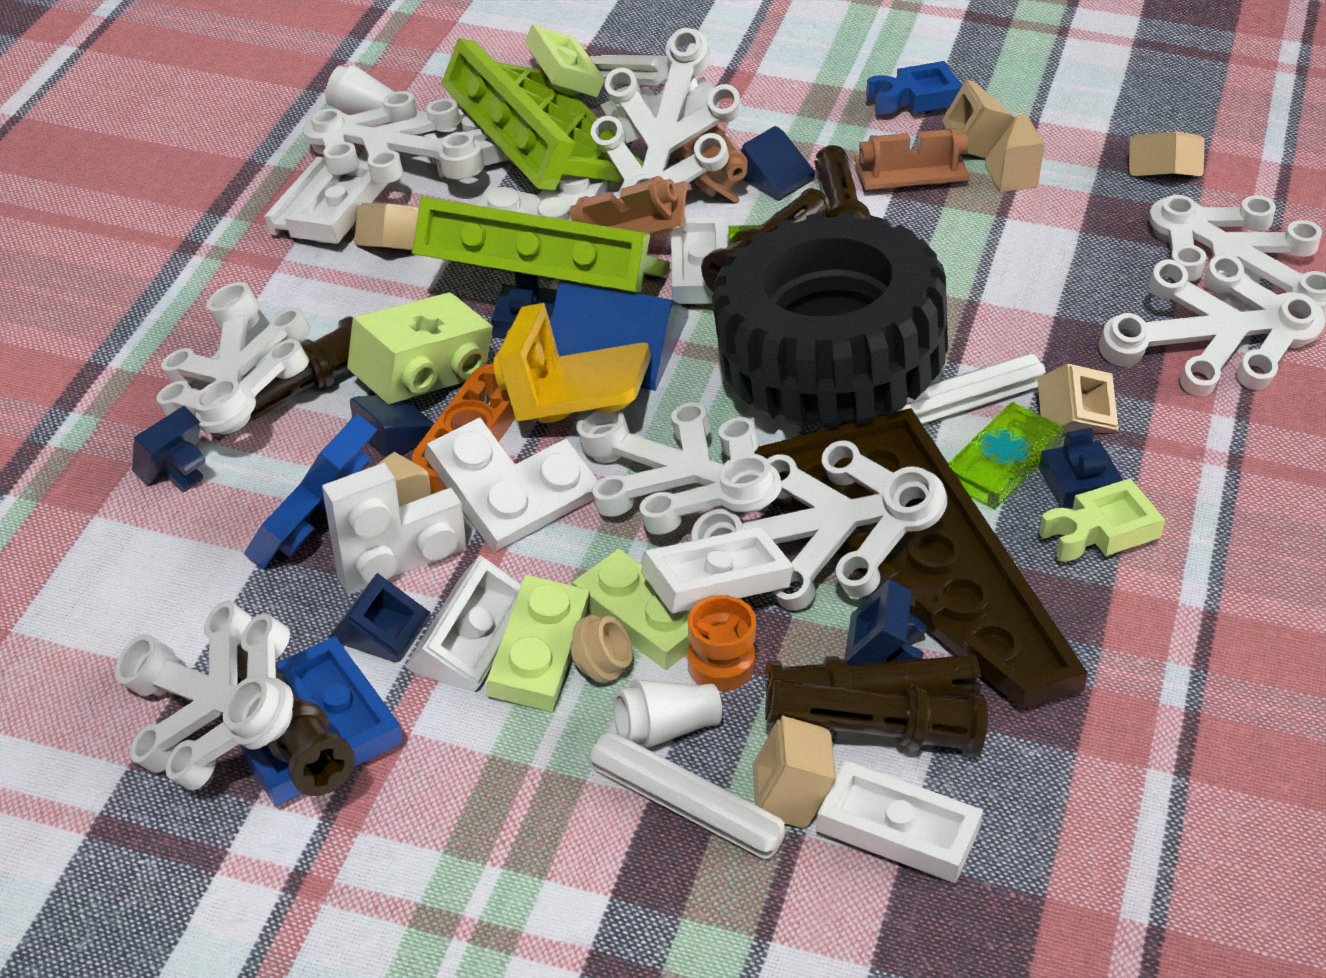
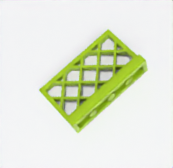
(528, 118)
(535, 245)

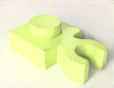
(1109, 516)

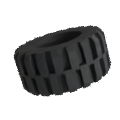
(831, 319)

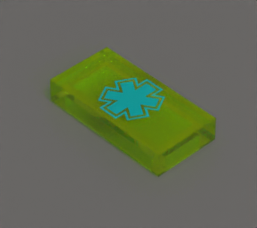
(1004, 454)

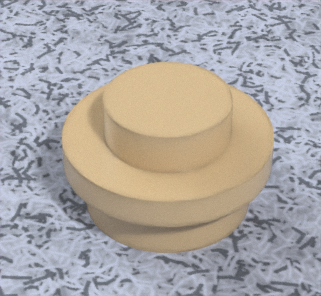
(601, 647)

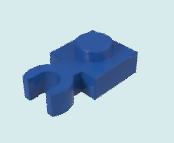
(920, 86)

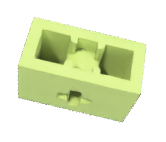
(418, 347)

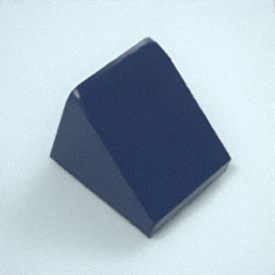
(775, 163)
(397, 424)
(381, 620)

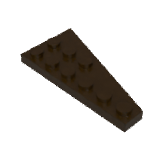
(956, 568)

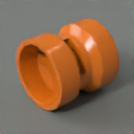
(721, 642)

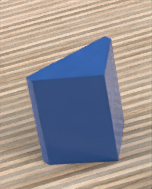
(603, 318)

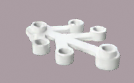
(665, 131)
(335, 132)
(1181, 220)
(1217, 323)
(229, 400)
(741, 484)
(835, 517)
(252, 711)

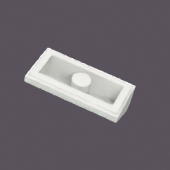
(467, 628)

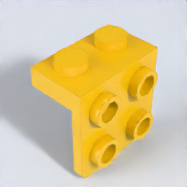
(555, 385)

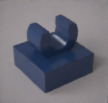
(513, 297)
(170, 450)
(1077, 467)
(884, 628)

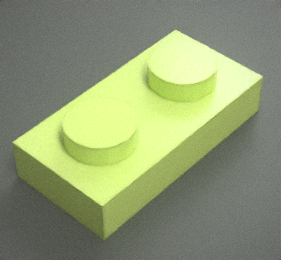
(564, 62)
(625, 594)
(537, 643)

